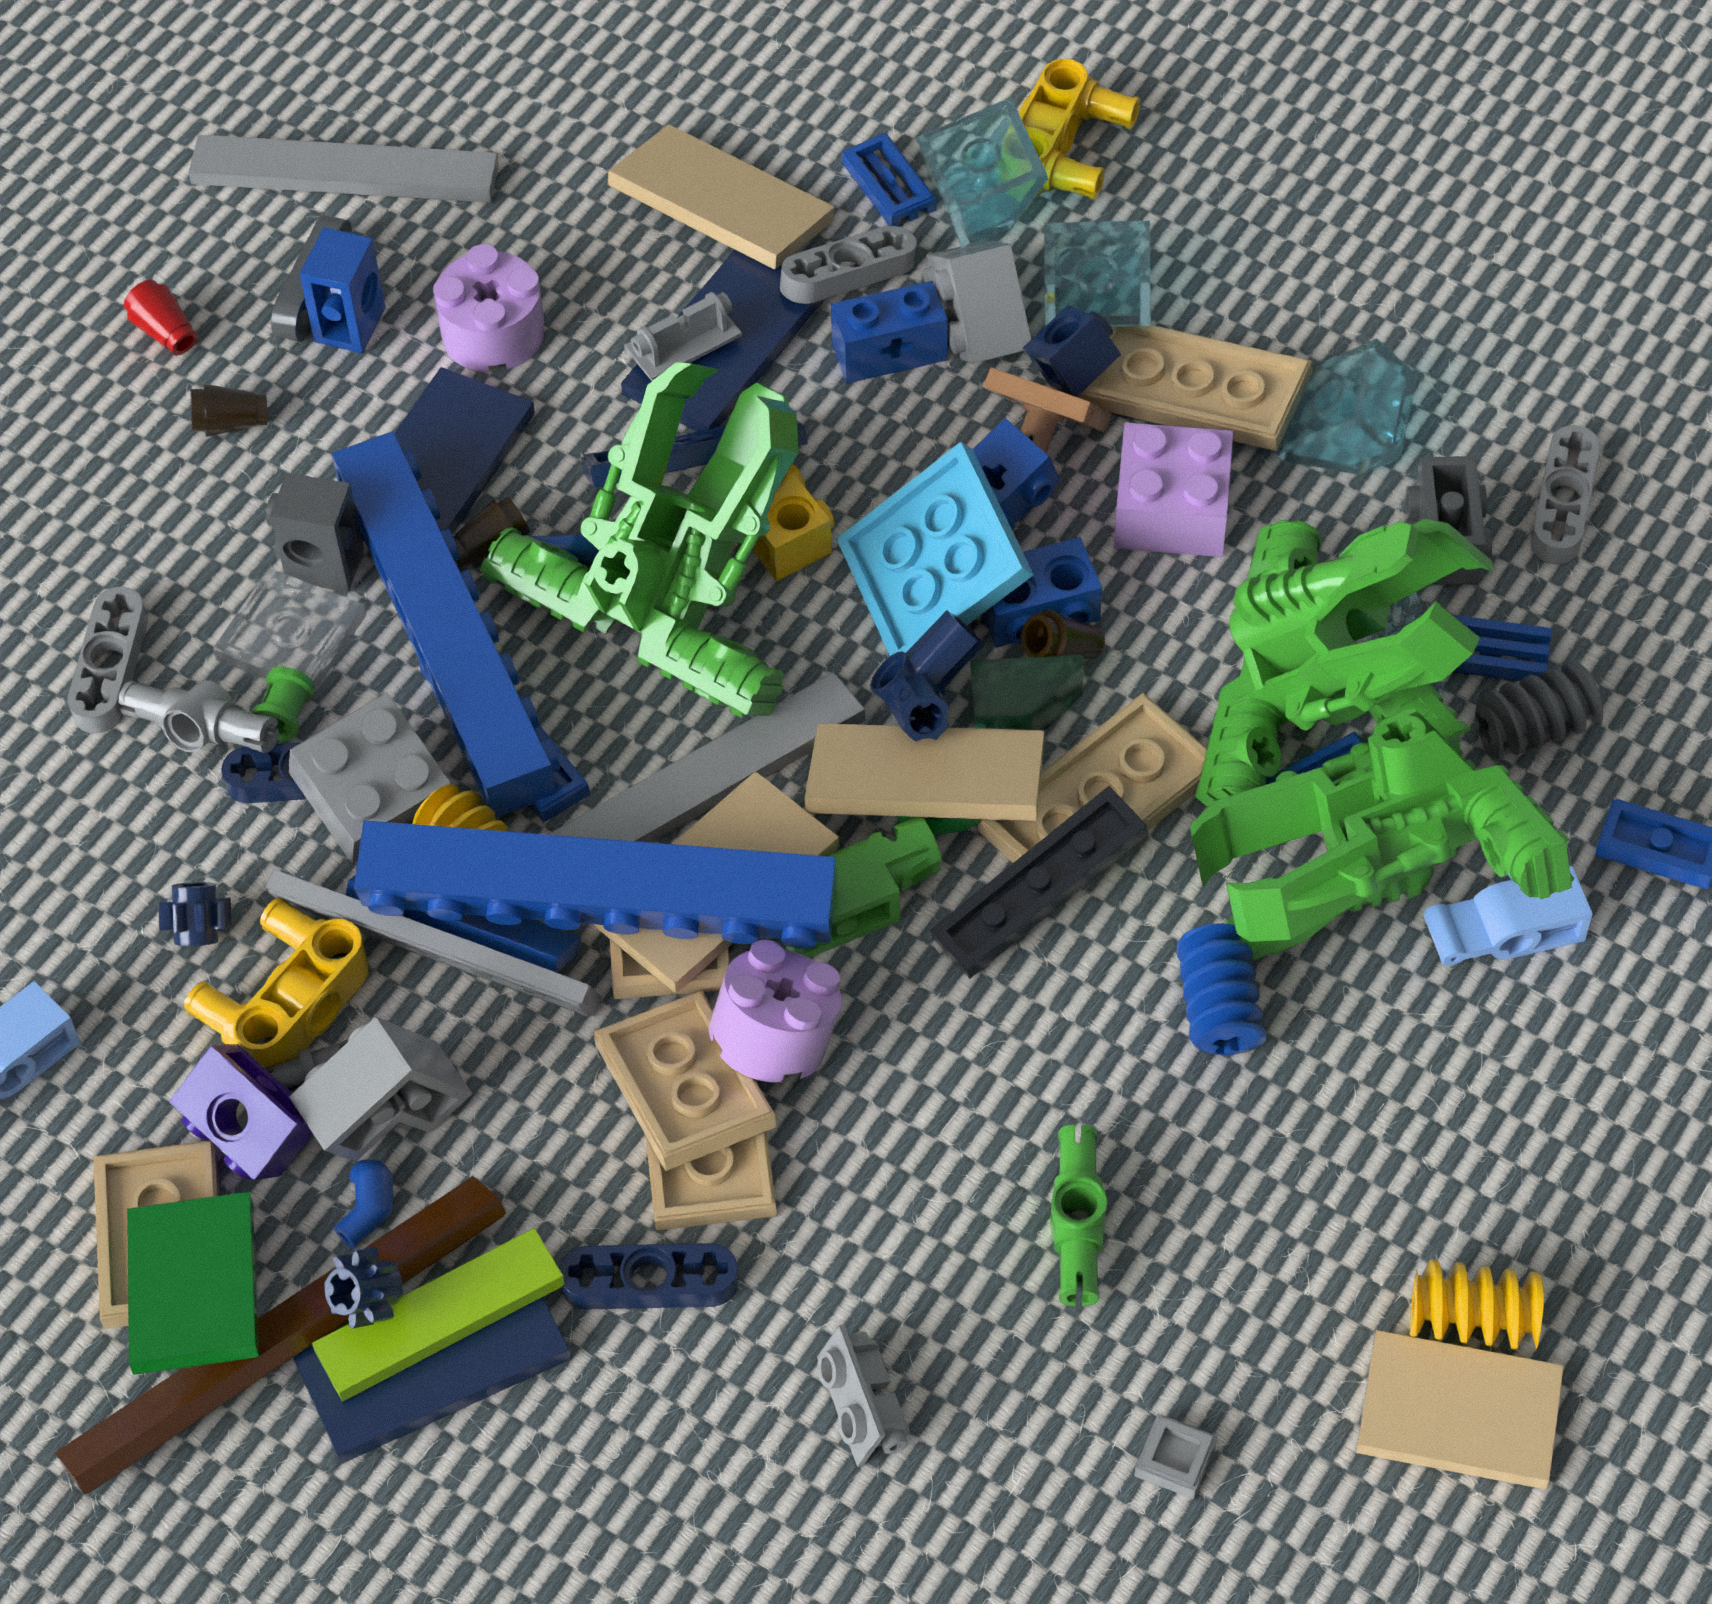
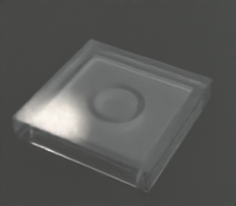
(289, 627)

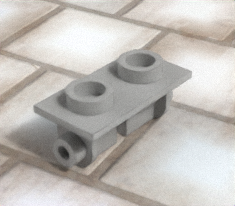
(684, 338)
(851, 1371)

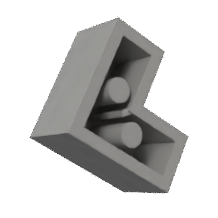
(983, 299)
(374, 1084)

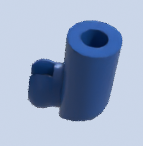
(373, 1202)

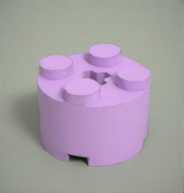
(489, 309)
(775, 1012)

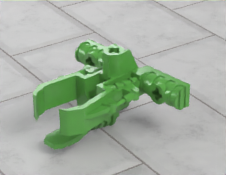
(669, 547)
(1301, 631)
(1384, 825)

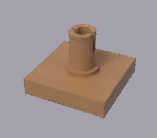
(1045, 406)

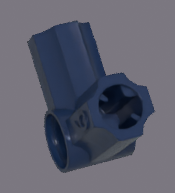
(917, 679)

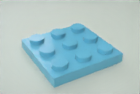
(934, 551)

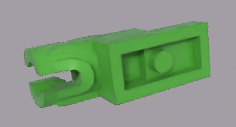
(871, 879)

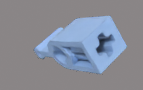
(1508, 923)
(32, 1038)

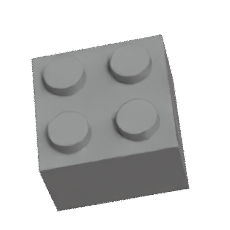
(365, 770)

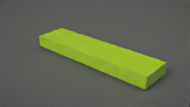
(440, 1314)

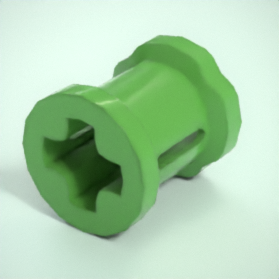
(284, 699)

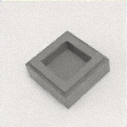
(1175, 1456)

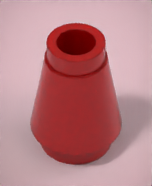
(159, 315)

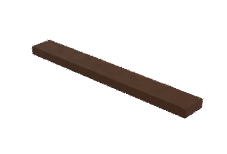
(281, 1336)

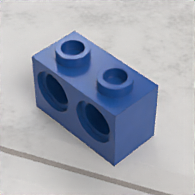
(1054, 569)

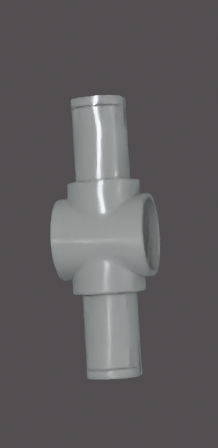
(198, 716)

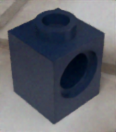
(1073, 350)

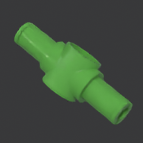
(1078, 1240)

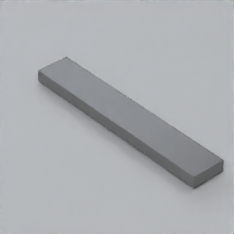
(344, 168)
(720, 766)
(437, 945)

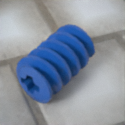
(1220, 990)

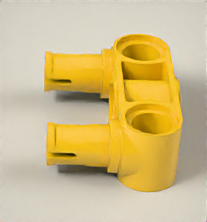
(1055, 112)
(298, 995)

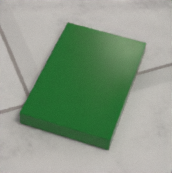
(192, 1283)

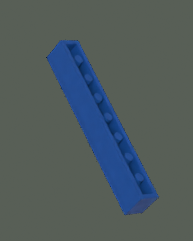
(445, 625)
(596, 883)

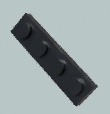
(1039, 882)

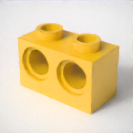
(797, 528)

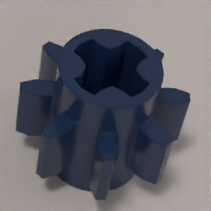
(194, 913)
(363, 1287)

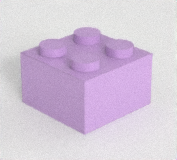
(1173, 489)

